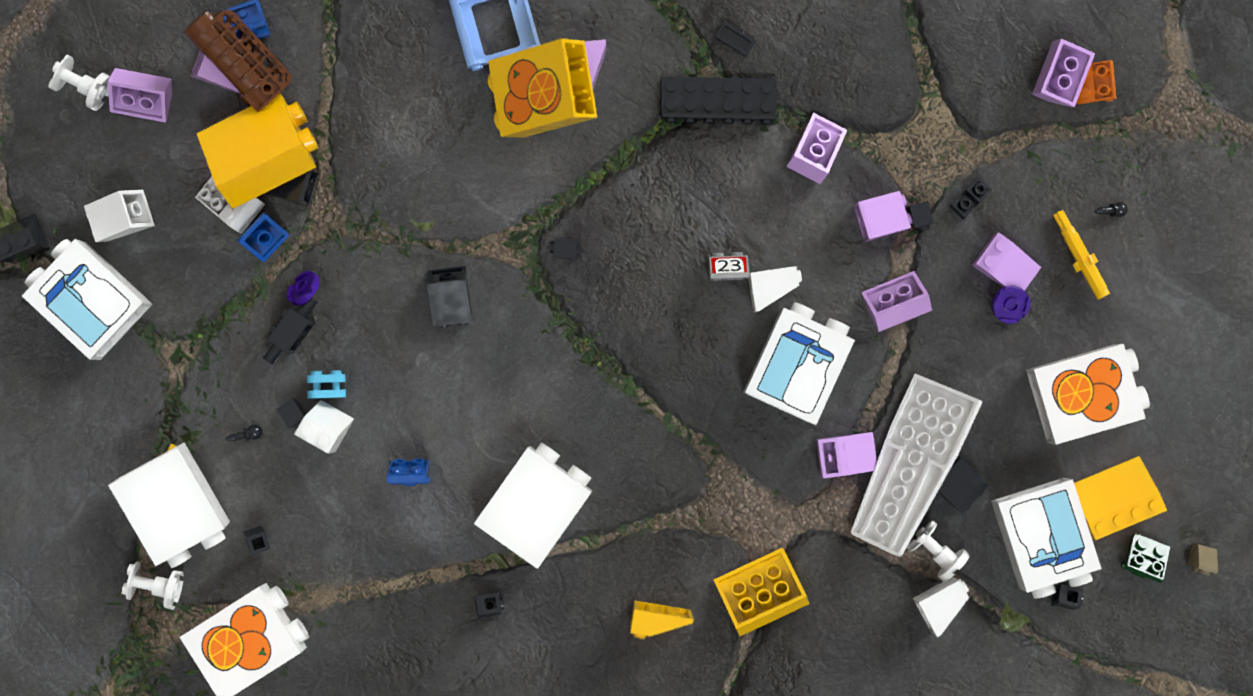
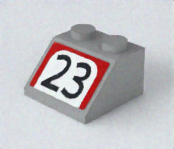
(728, 267)

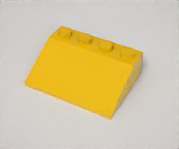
(1118, 498)
(761, 591)
(653, 618)

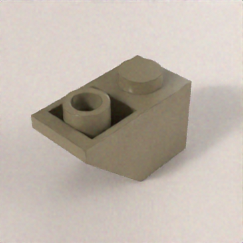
(1203, 559)

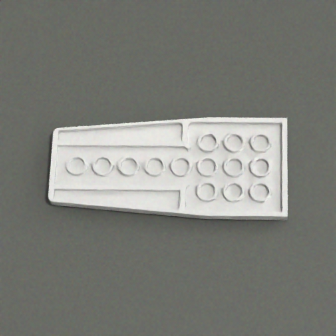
(913, 462)

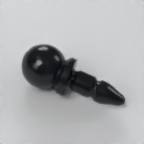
(1118, 209)
(253, 432)

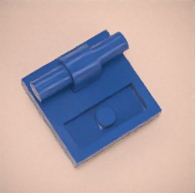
(253, 17)
(408, 472)

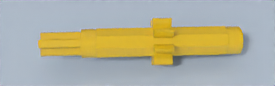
(1084, 261)

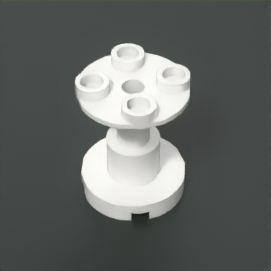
(92, 88)
(943, 555)
(167, 588)

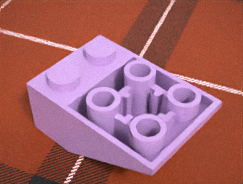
(846, 455)

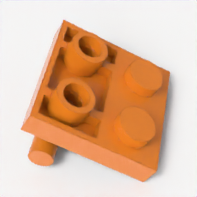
(1098, 84)

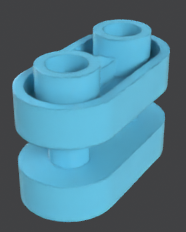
(317, 378)

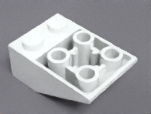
(236, 218)

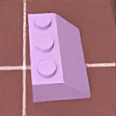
(1063, 73)
(139, 95)
(897, 301)

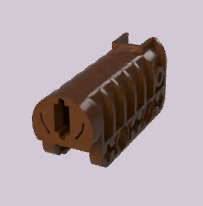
(235, 60)

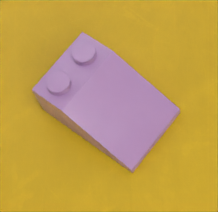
(817, 148)
(1006, 263)

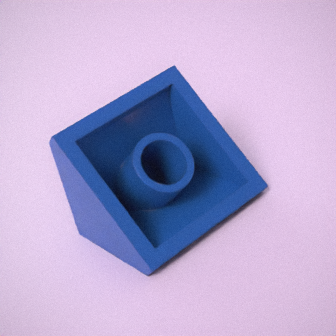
(263, 237)

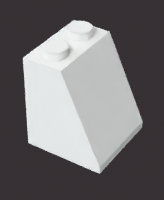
(119, 215)
(771, 285)
(324, 427)
(942, 604)

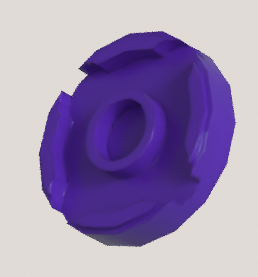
(303, 288)
(1010, 304)

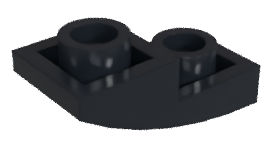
(970, 198)

